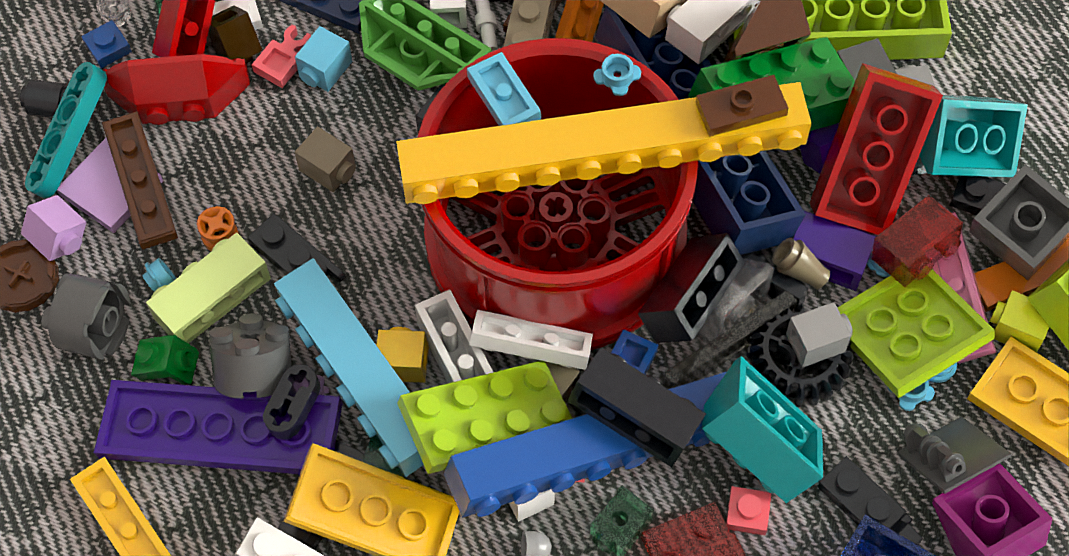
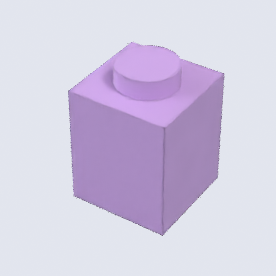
(53, 227)

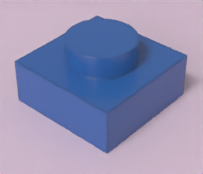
(106, 44)
(635, 350)

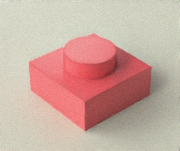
(748, 510)

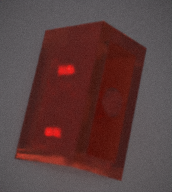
(917, 241)

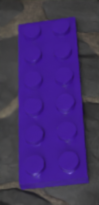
(207, 428)

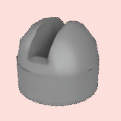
(535, 544)

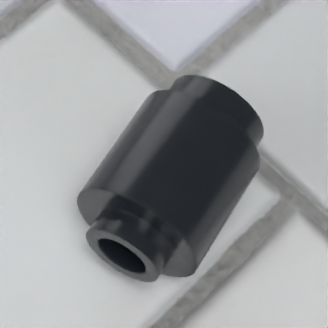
(42, 97)

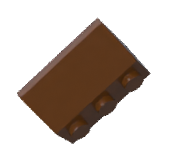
(770, 27)

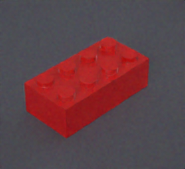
(875, 149)

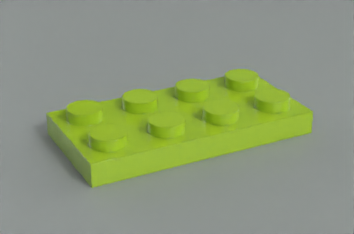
(481, 411)

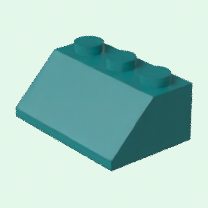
(974, 137)
(764, 432)

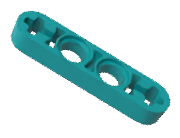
(65, 130)

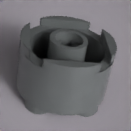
(87, 316)
(249, 356)

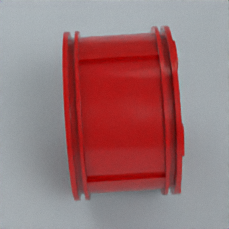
(550, 281)

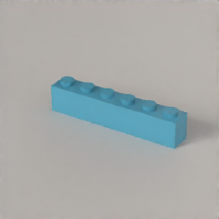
(352, 358)

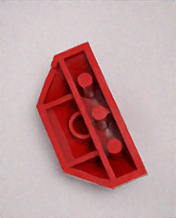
(176, 86)

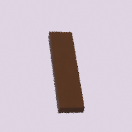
(139, 180)

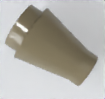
(798, 262)

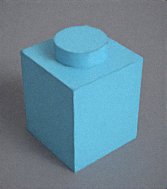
(323, 59)

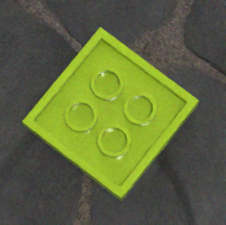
(913, 330)

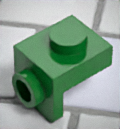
(165, 358)

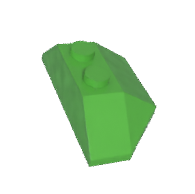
(415, 42)

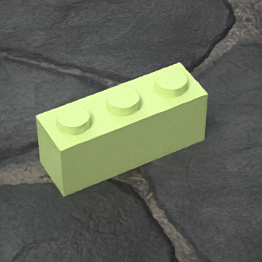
(208, 289)

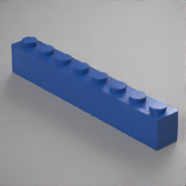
(552, 458)

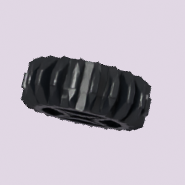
(768, 344)

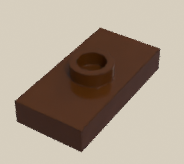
(741, 105)

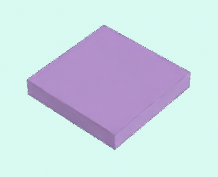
(97, 189)

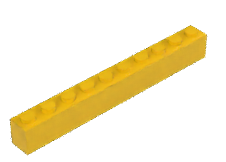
(585, 147)

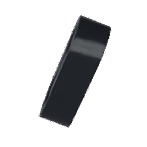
(297, 404)

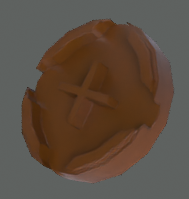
(25, 276)

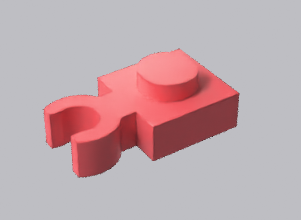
(278, 59)

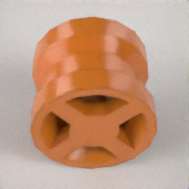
(214, 220)

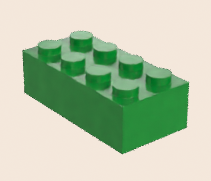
(812, 63)

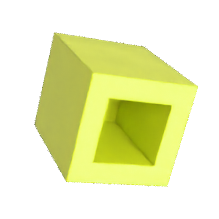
(1019, 320)

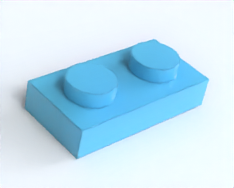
(503, 91)

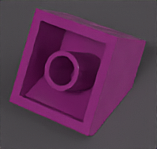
(992, 517)

